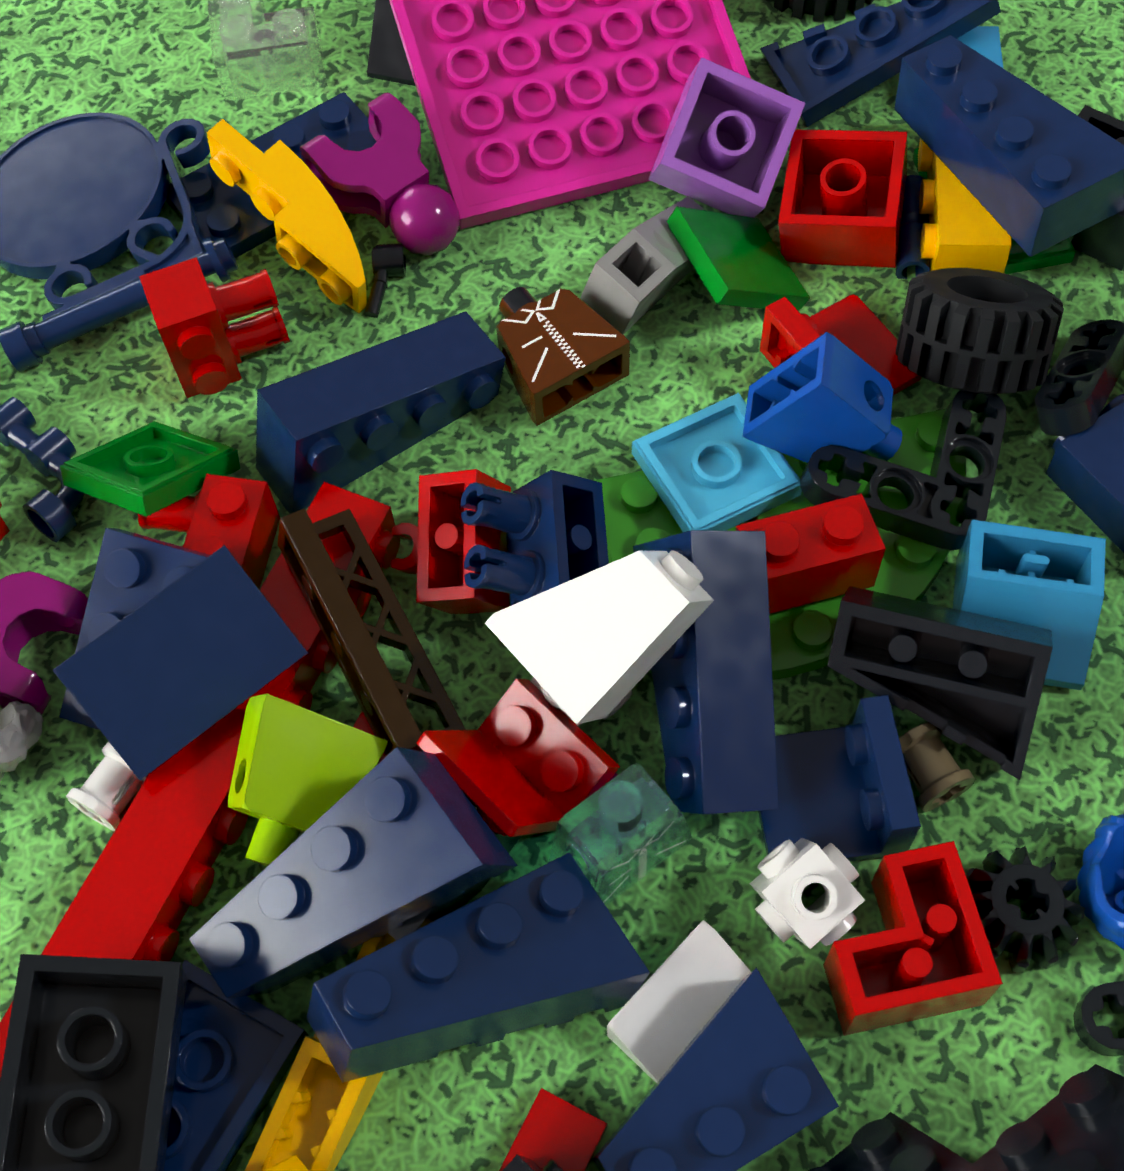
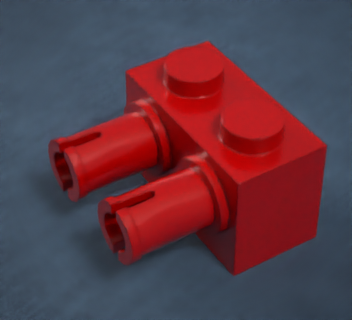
(196, 328)
(228, 514)

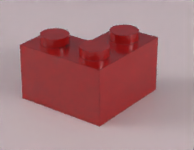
(929, 955)

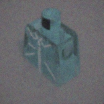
(621, 832)

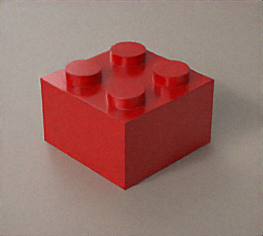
(843, 197)

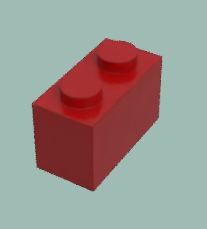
(819, 551)

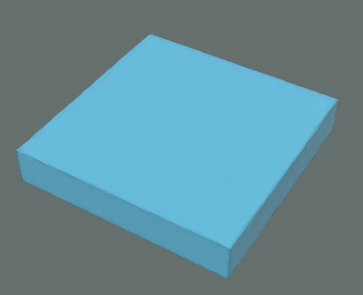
(712, 472)

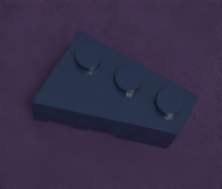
(726, 1095)

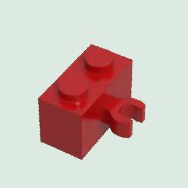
(443, 543)

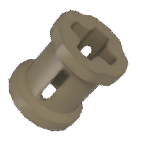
(933, 767)

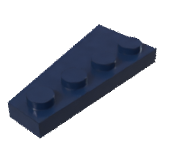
(855, 57)

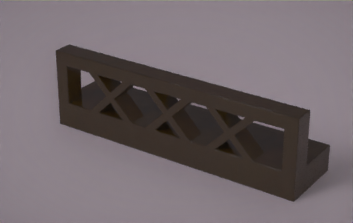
(355, 641)

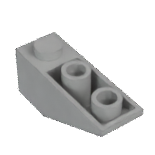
(638, 271)

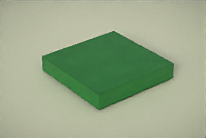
(736, 258)
(149, 468)

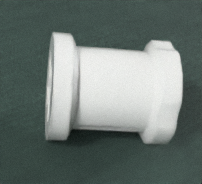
(107, 789)

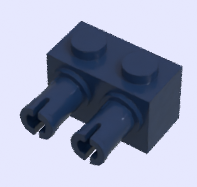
(551, 534)

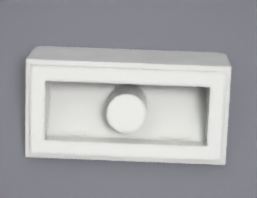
(677, 1001)

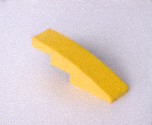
(314, 1108)

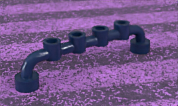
(46, 453)

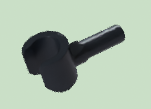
(386, 263)

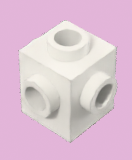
(781, 884)

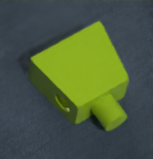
(294, 770)

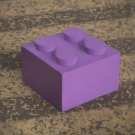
(726, 140)

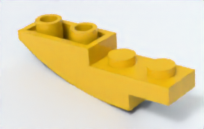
(305, 216)

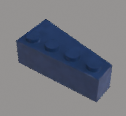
(354, 875)
(481, 972)

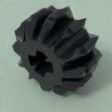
(1039, 894)

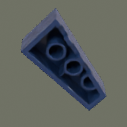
(1011, 145)
(371, 406)
(719, 682)

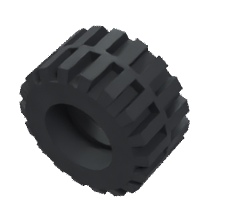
(978, 330)

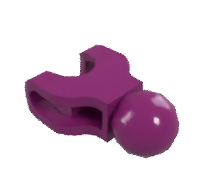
(388, 179)
(27, 609)

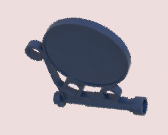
(82, 198)

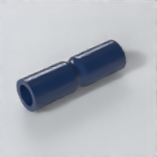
(910, 231)

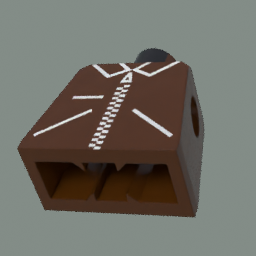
(558, 351)

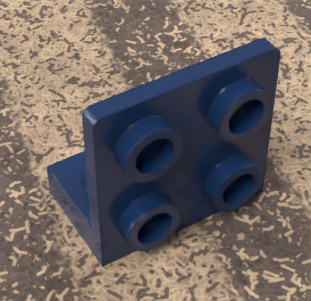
(845, 787)

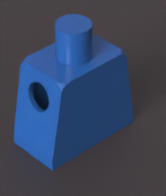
(820, 401)

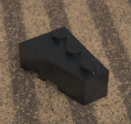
(949, 666)

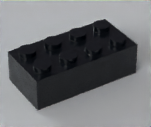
(90, 1064)

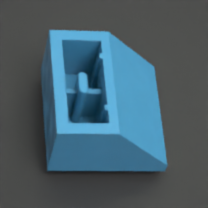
(1036, 581)

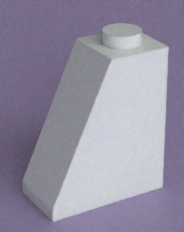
(603, 629)

